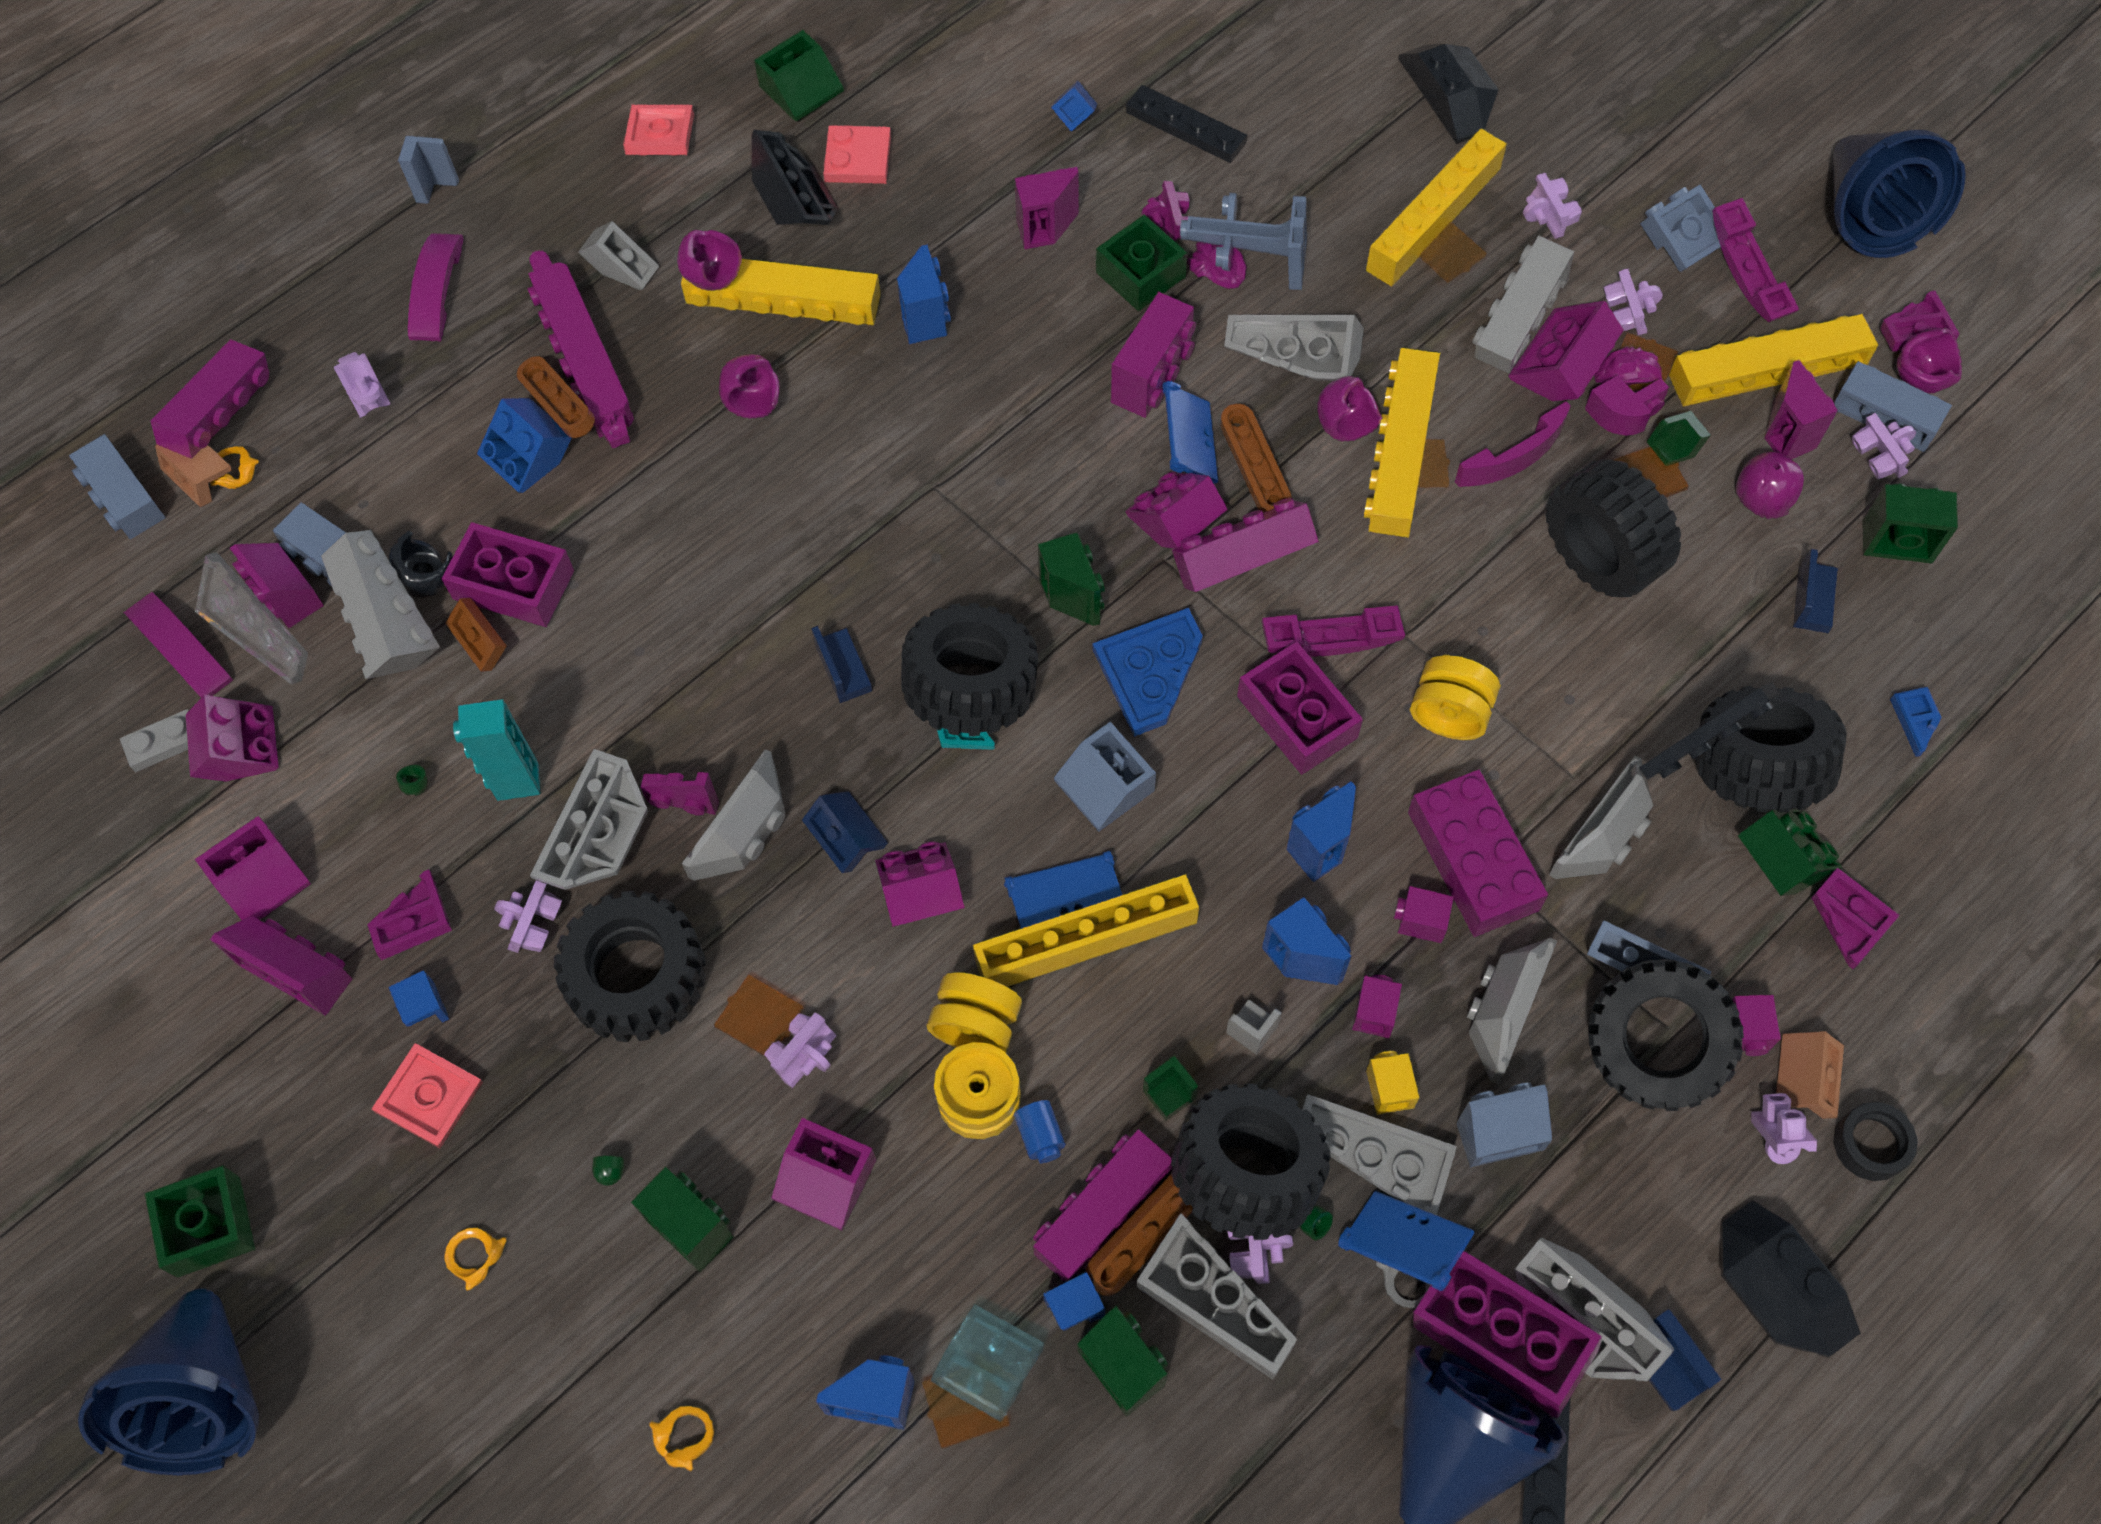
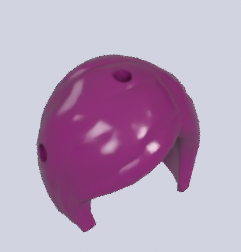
(709, 259)
(1930, 361)
(749, 386)
(1347, 409)
(1770, 484)

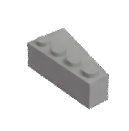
(378, 606)

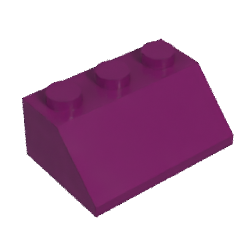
(1568, 351)
(284, 962)

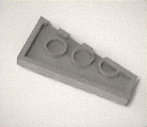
(1385, 1154)

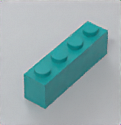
(497, 749)

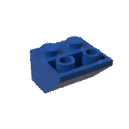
(923, 298)
(523, 443)
(1322, 832)
(1306, 946)

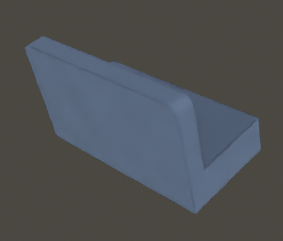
(425, 164)

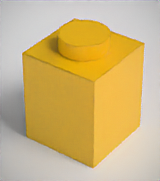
(1392, 1082)

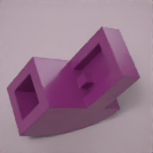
(1622, 410)

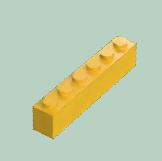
(1435, 207)
(795, 292)
(1767, 359)
(1403, 442)
(1087, 932)

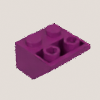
(1046, 205)
(1799, 414)
(1177, 508)
(276, 581)
(230, 739)
(253, 870)
(919, 883)
(823, 1174)

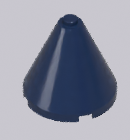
(1894, 189)
(175, 1395)
(1465, 1439)

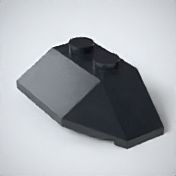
(1453, 86)
(789, 182)
(1784, 1283)

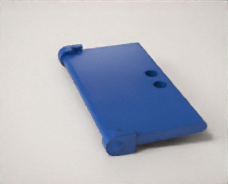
(1190, 432)
(1063, 888)
(1417, 1246)

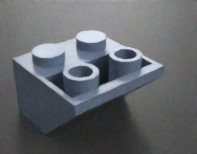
(1105, 777)
(1505, 1124)

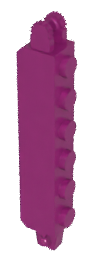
(581, 348)

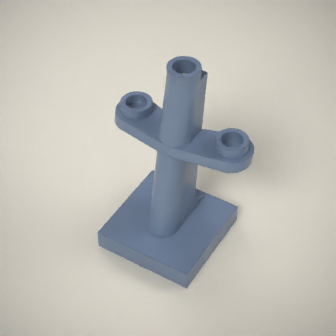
(1281, 239)

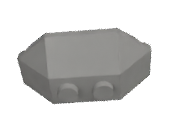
(594, 825)
(741, 825)
(1609, 827)
(1506, 1004)
(1630, 1339)

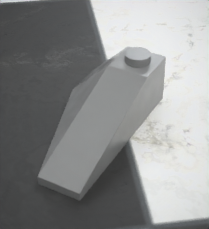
(1304, 344)

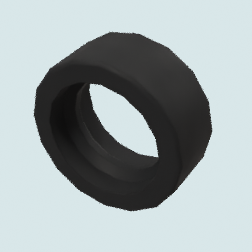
(1897, 1124)

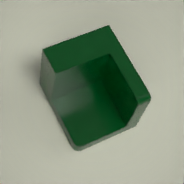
(1678, 438)
(1170, 1088)

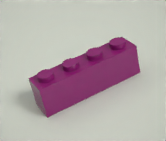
(210, 399)
(1244, 545)
(1102, 1207)

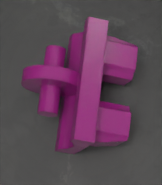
(1168, 209)

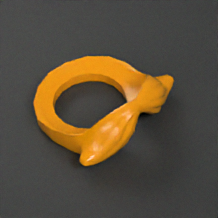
(246, 469)
(472, 1276)
(685, 1457)

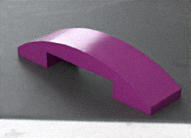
(1748, 263)
(430, 286)
(1487, 469)
(1335, 635)
(178, 645)

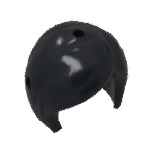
(418, 566)

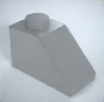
(618, 256)

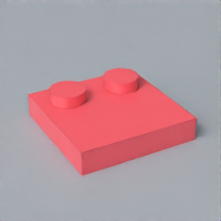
(659, 130)
(857, 154)
(427, 1095)

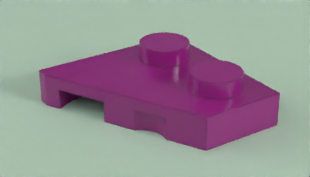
(670, 790)
(1852, 916)

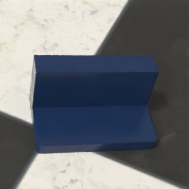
(1815, 595)
(842, 664)
(843, 829)
(1685, 1371)

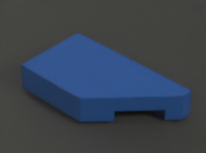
(1917, 716)

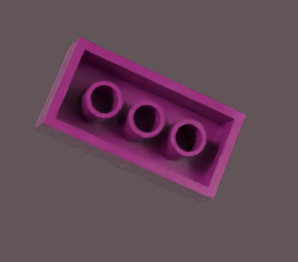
(1477, 853)
(1508, 1333)

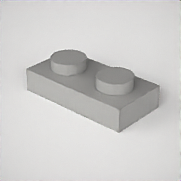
(156, 742)

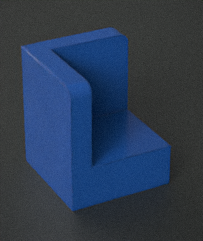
(1074, 105)
(418, 999)
(1075, 1302)

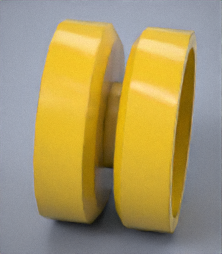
(1455, 697)
(974, 1011)
(971, 1068)

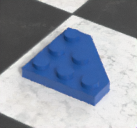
(1150, 667)

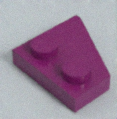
(1916, 319)
(410, 919)

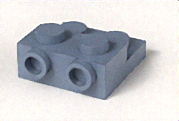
(1683, 227)

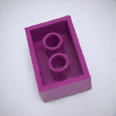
(1152, 355)
(508, 574)
(1299, 707)

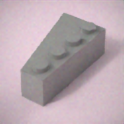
(1524, 305)
(1212, 1297)

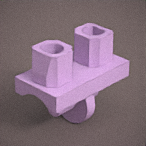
(1546, 205)
(1624, 291)
(361, 383)
(1892, 457)
(538, 903)
(804, 1051)
(1782, 1129)
(1255, 1262)

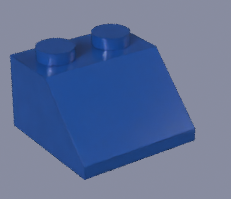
(871, 1393)

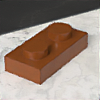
(475, 634)

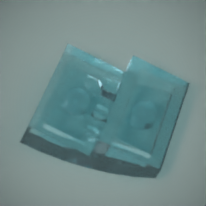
(987, 1362)

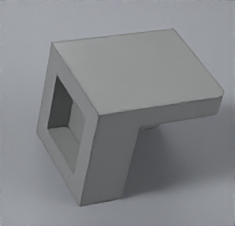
(1253, 1026)

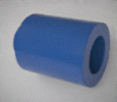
(1040, 1131)

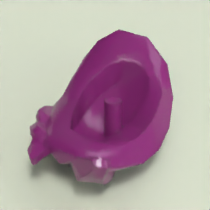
(1204, 264)
(1631, 365)

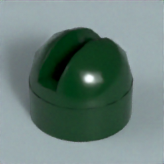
(405, 780)
(607, 1169)
(1317, 1223)

